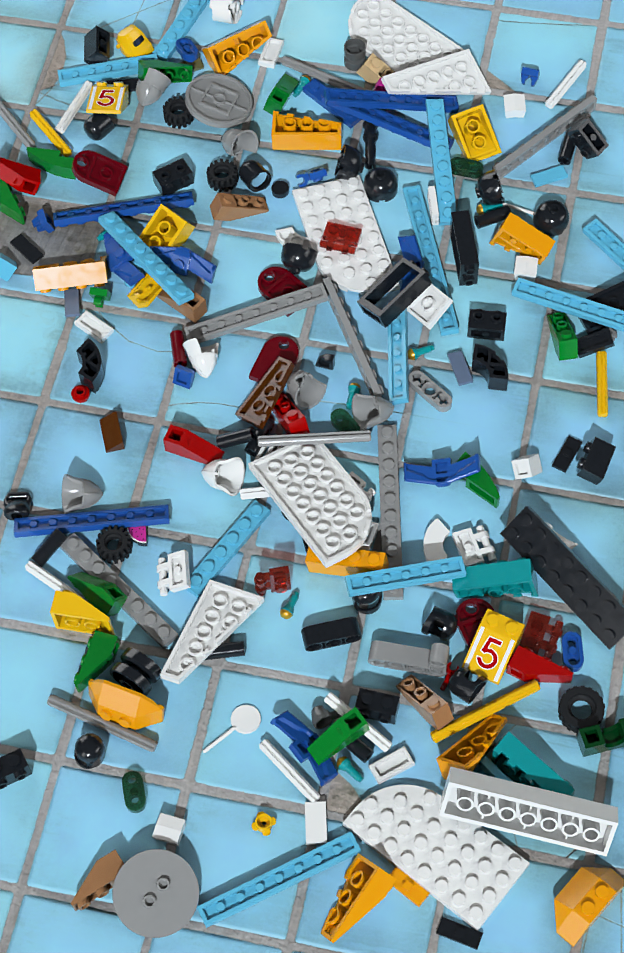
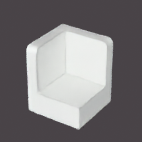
(526, 466)

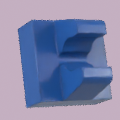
(530, 73)
(43, 222)
(183, 376)

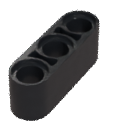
(331, 634)

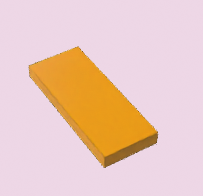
(409, 887)

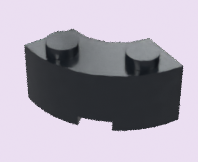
(490, 367)
(92, 368)

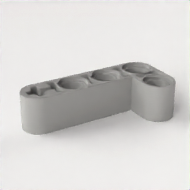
(410, 658)

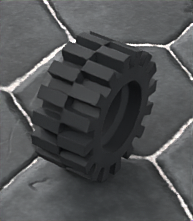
(173, 119)
(222, 183)
(114, 534)

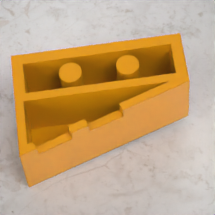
(523, 238)

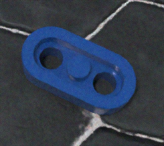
(187, 49)
(572, 653)

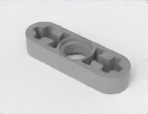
(428, 383)

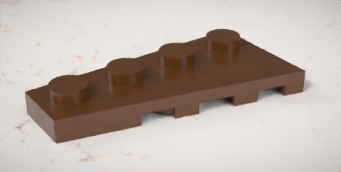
(263, 398)

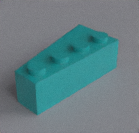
(497, 579)
(526, 768)

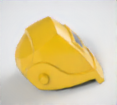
(133, 42)

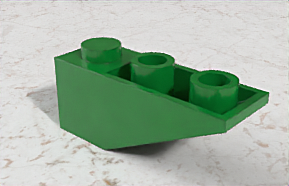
(174, 71)
(280, 94)
(9, 203)
(563, 336)
(99, 592)
(100, 655)
(338, 736)

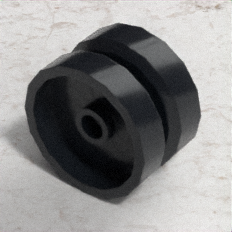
(136, 671)

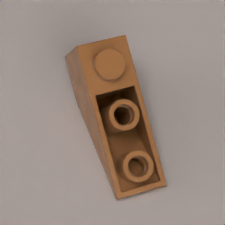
(235, 206)
(192, 309)
(426, 702)
(98, 881)

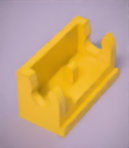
(144, 291)

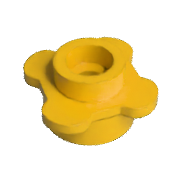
(263, 817)

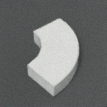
(288, 235)
(434, 541)

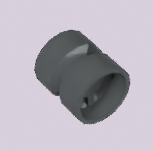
(354, 54)

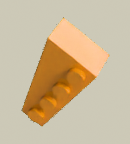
(305, 133)

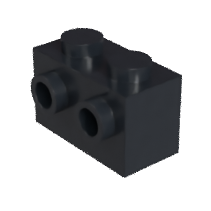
(96, 46)
(587, 138)
(173, 177)
(486, 324)
(595, 461)
(377, 705)
(13, 768)

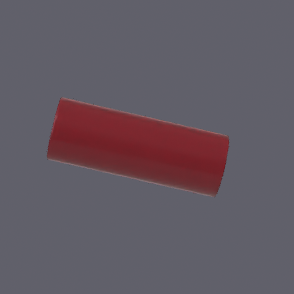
(178, 350)

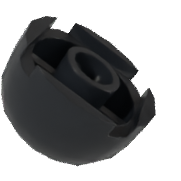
(349, 163)
(380, 184)
(490, 188)
(551, 217)
(297, 258)

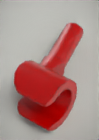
(449, 672)

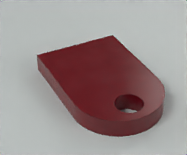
(99, 171)
(282, 284)
(269, 355)
(469, 622)

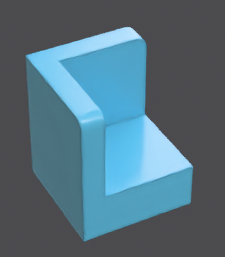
(7, 267)

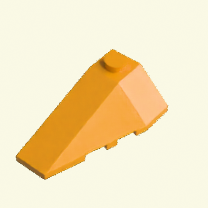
(471, 748)
(363, 890)

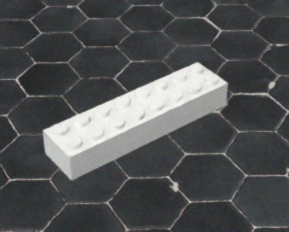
(529, 811)

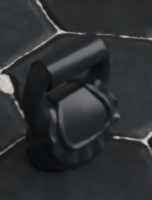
(17, 509)

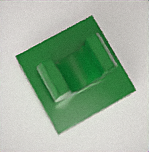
(99, 296)

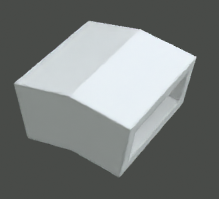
(514, 105)
(525, 268)
(169, 829)

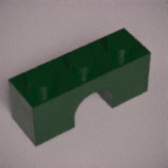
(597, 740)

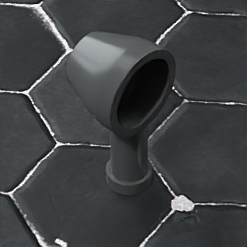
(322, 717)

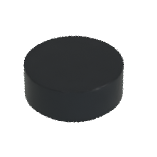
(280, 189)

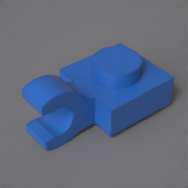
(315, 175)

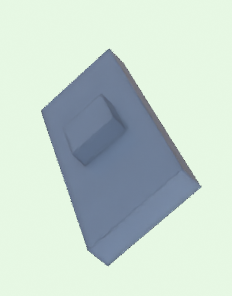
(72, 303)
(460, 368)

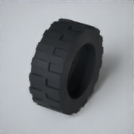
(580, 694)

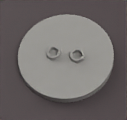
(218, 100)
(155, 893)

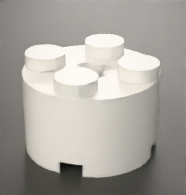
(226, 10)

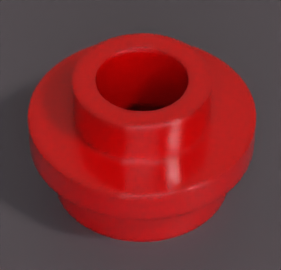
(80, 398)

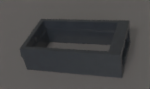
(464, 248)
(402, 300)

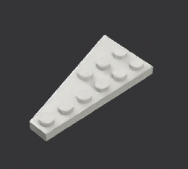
(443, 76)
(210, 624)

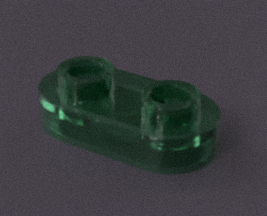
(466, 167)
(348, 422)
(134, 790)

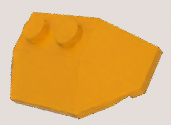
(124, 705)
(584, 901)

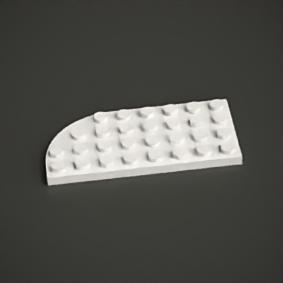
(396, 35)
(348, 205)
(317, 499)
(445, 856)

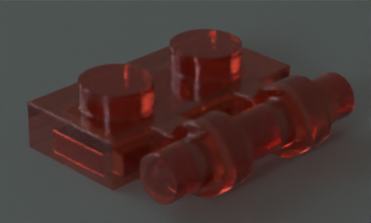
(341, 234)
(276, 579)
(535, 631)

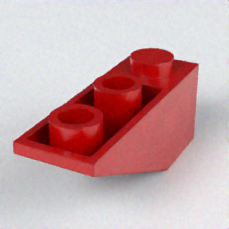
(20, 176)
(290, 416)
(191, 446)
(529, 666)

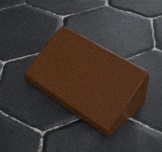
(111, 433)

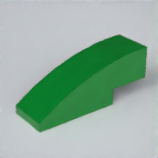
(51, 161)
(482, 484)

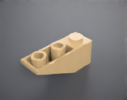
(373, 69)

